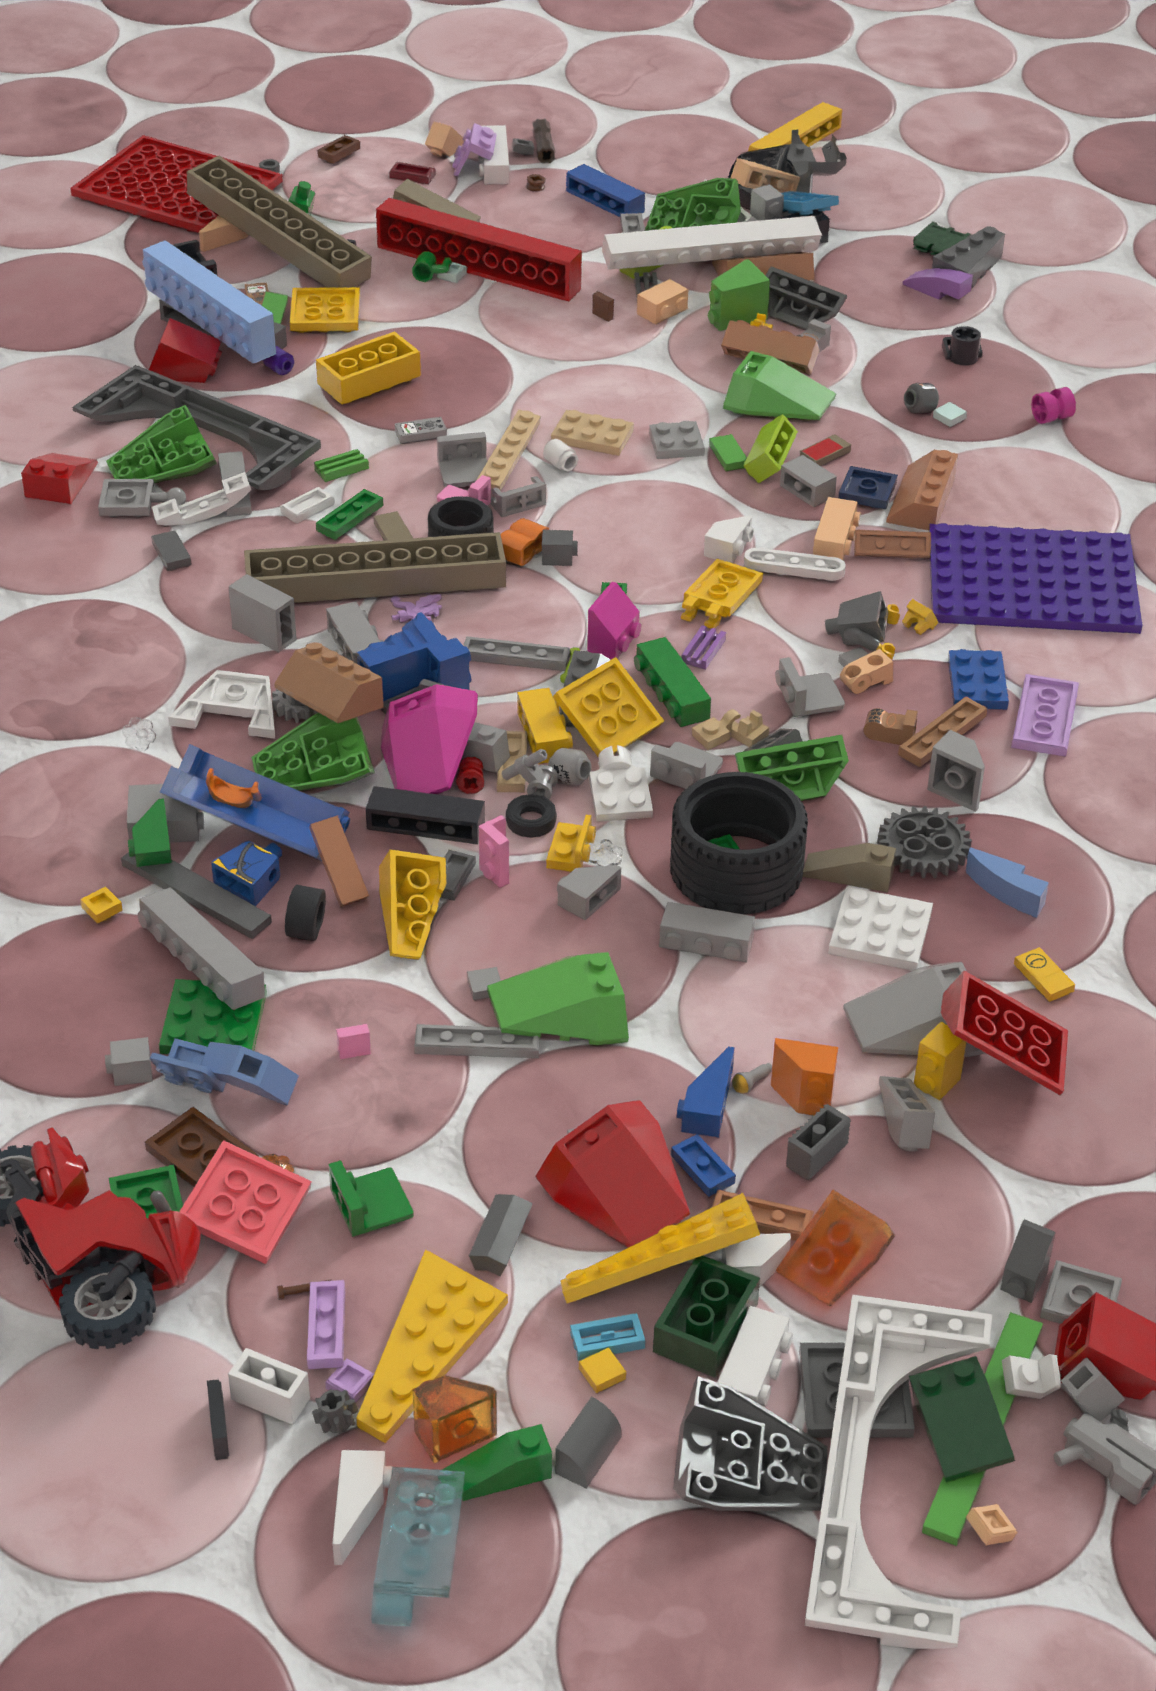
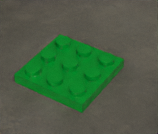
(202, 1018)

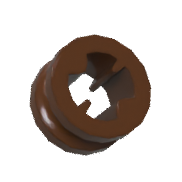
(535, 182)

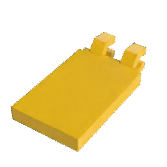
(719, 591)

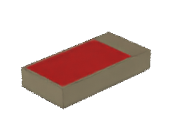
(827, 450)

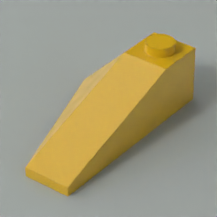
(409, 899)

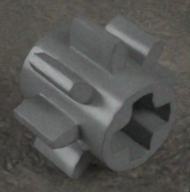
(335, 1411)

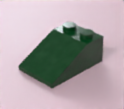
(961, 1418)

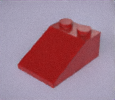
(56, 477)

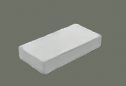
(307, 505)

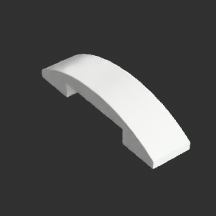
(205, 507)

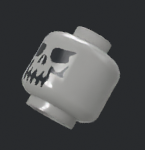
(571, 766)

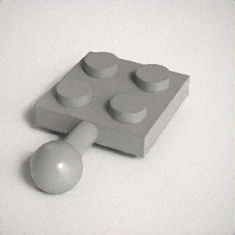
(133, 497)

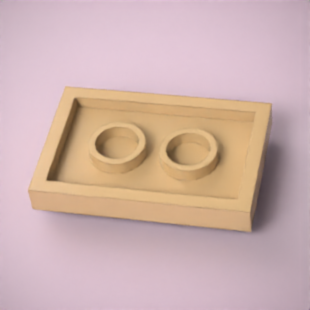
(593, 432)

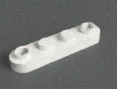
(794, 564)

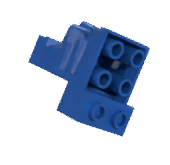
(417, 655)

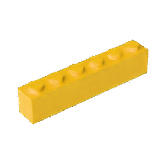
(811, 125)

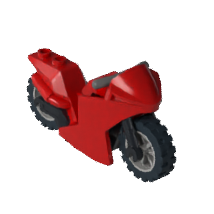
(94, 1253)

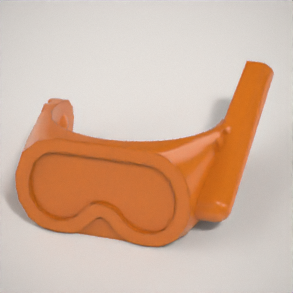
(231, 794)

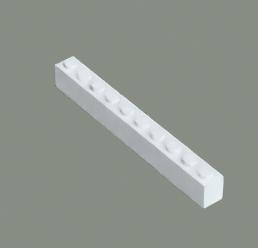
(711, 242)

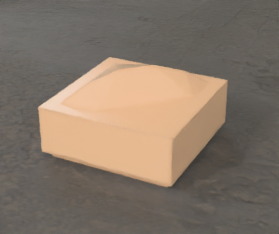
(991, 1524)

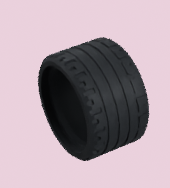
(742, 807)

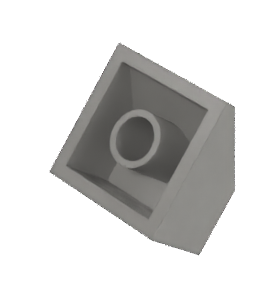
(957, 770)

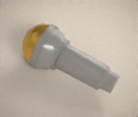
(744, 1081)

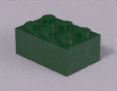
(705, 1315)

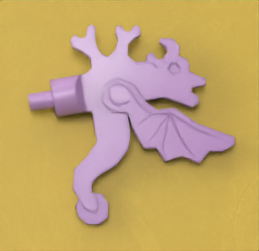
(426, 605)

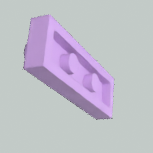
(326, 1324)

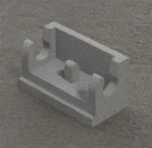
(520, 498)

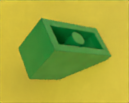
(151, 837)

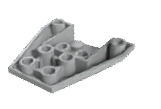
(903, 1011)

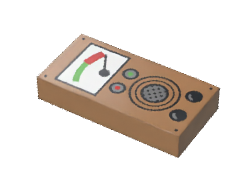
(256, 291)

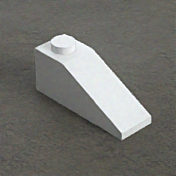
(359, 1497)

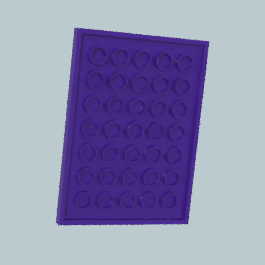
(1034, 578)

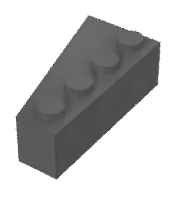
(973, 254)

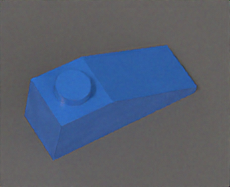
(707, 1097)

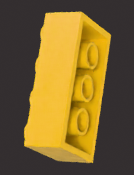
(368, 367)

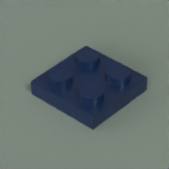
(868, 487)

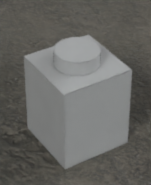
(129, 1061)
(1092, 1390)

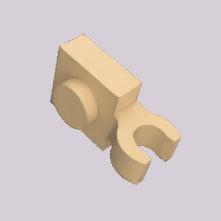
(715, 732)

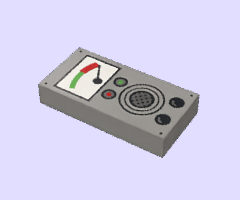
(420, 430)

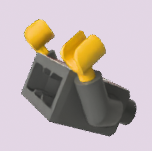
(864, 622)

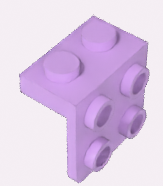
(477, 140)

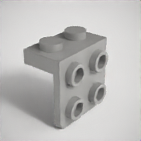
(461, 458)
(807, 693)
(682, 764)

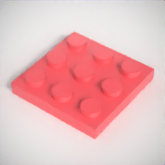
(245, 1201)

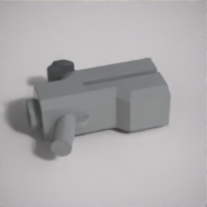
(1111, 1452)

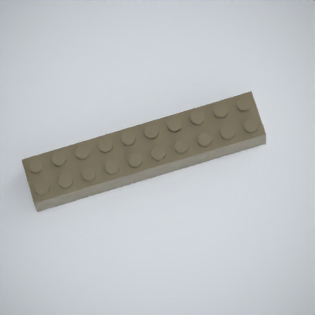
(278, 224)
(382, 567)

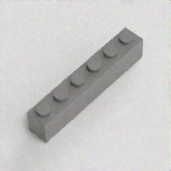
(202, 948)

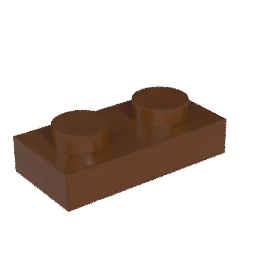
(338, 149)

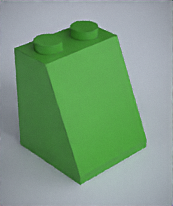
(738, 295)

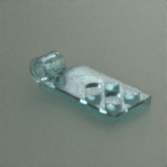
(412, 1564)

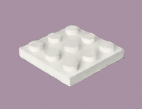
(881, 928)

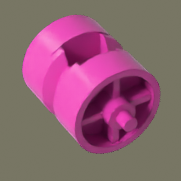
(1057, 404)

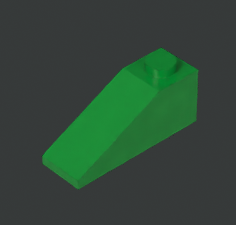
(506, 1463)

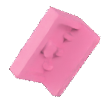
(494, 851)

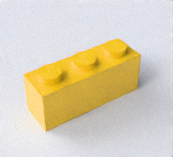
(542, 721)

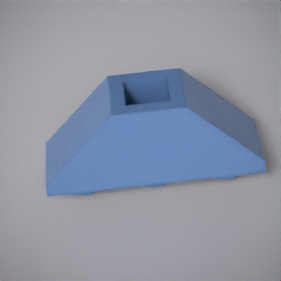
(250, 1071)

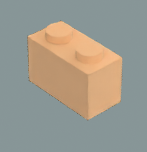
(662, 301)

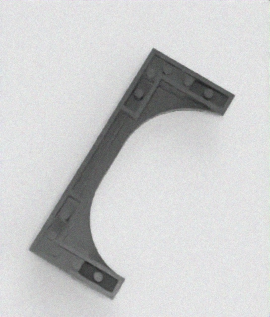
(146, 394)

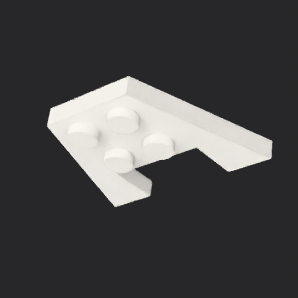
(230, 695)

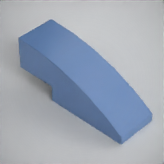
(1007, 882)

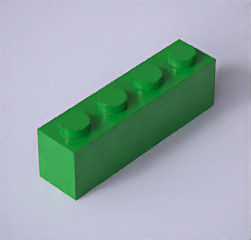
(672, 682)

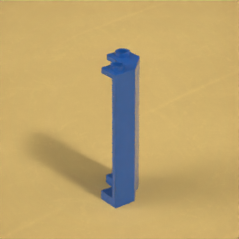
(280, 815)

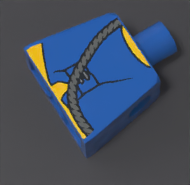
(248, 870)

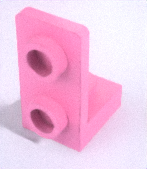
(479, 490)

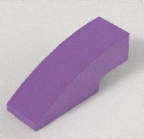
(940, 282)

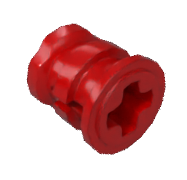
(470, 775)

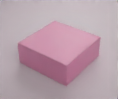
(353, 1041)

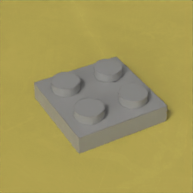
(676, 440)

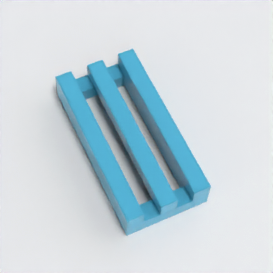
(617, 1342)

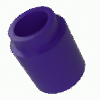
(281, 362)

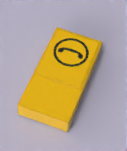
(1044, 974)

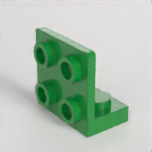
(368, 1200)

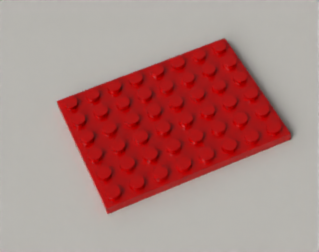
(152, 183)

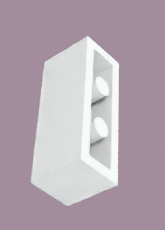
(756, 1354)

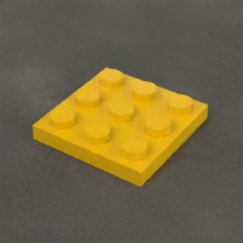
(325, 309)
(608, 707)

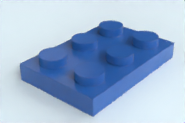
(978, 677)

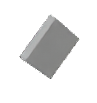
(1072, 1287)

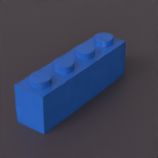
(604, 191)

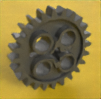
(925, 841)

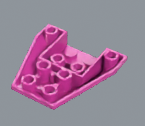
(427, 737)

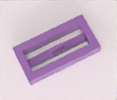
(702, 634)

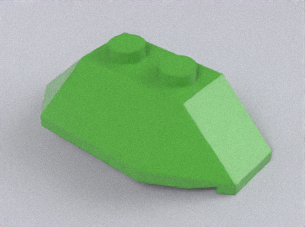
(803, 766)

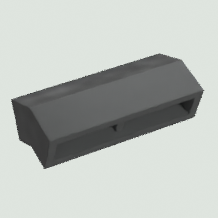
(499, 1233)

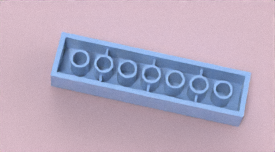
(209, 301)

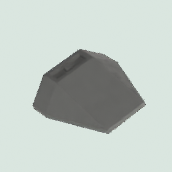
(745, 1456)

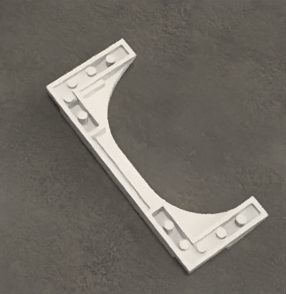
(881, 1351)

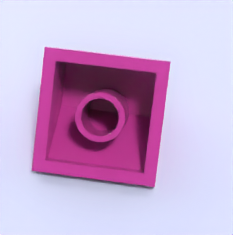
(612, 623)

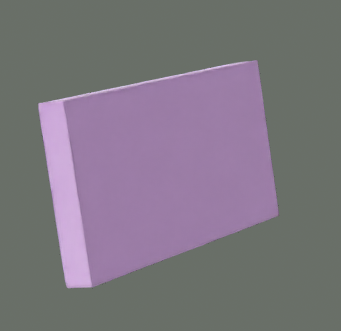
(1045, 715)

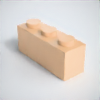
(836, 528)

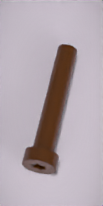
(291, 1290)

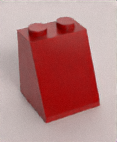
(185, 354)
(1114, 1341)

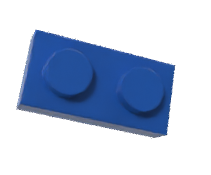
(703, 1165)

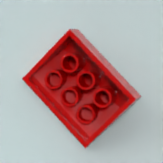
(1006, 1030)

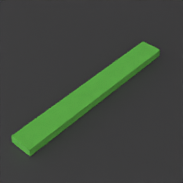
(956, 1497)

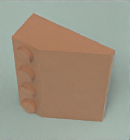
(796, 263)

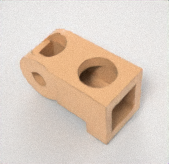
(867, 671)

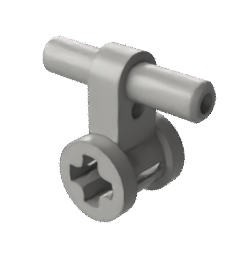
(535, 775)

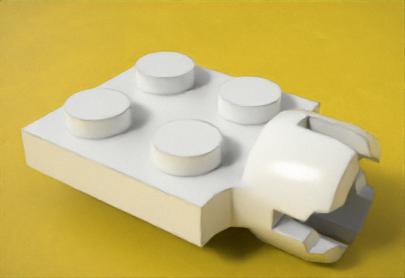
(619, 788)

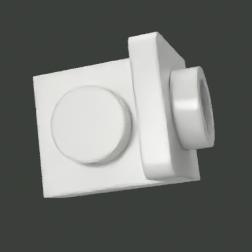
(1030, 1376)

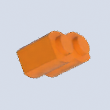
(522, 541)

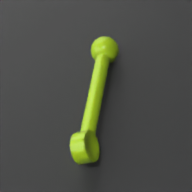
(563, 676)

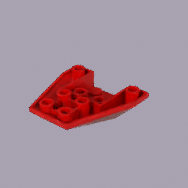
(616, 1174)

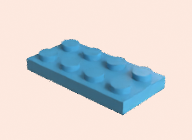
(806, 202)

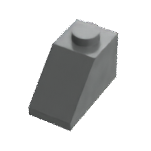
(1028, 1261)

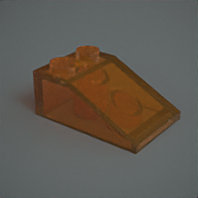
(836, 1249)

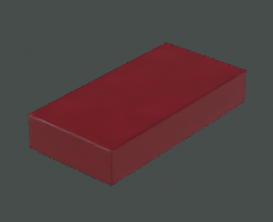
(413, 172)

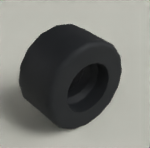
(305, 912)

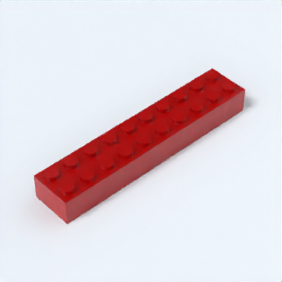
(483, 248)

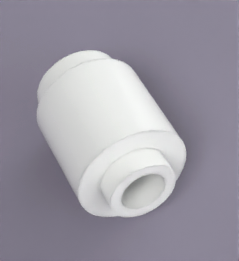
(560, 455)

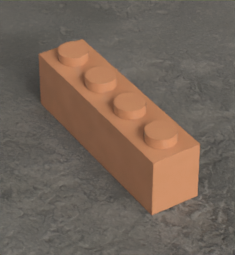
(790, 349)

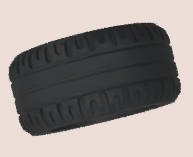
(459, 517)

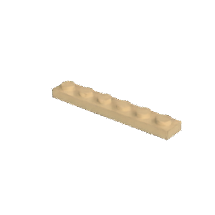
(510, 448)

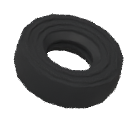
(535, 827)

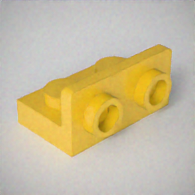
(571, 845)

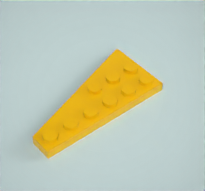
(674, 1244)
(433, 1330)

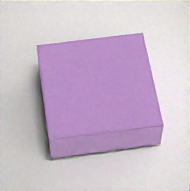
(350, 1378)

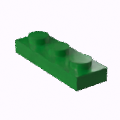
(349, 514)

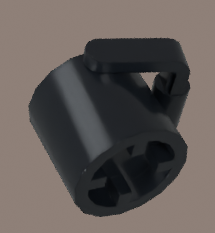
(964, 346)

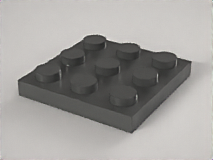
(820, 1383)

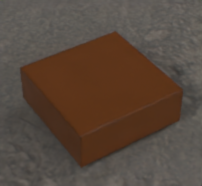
(603, 306)

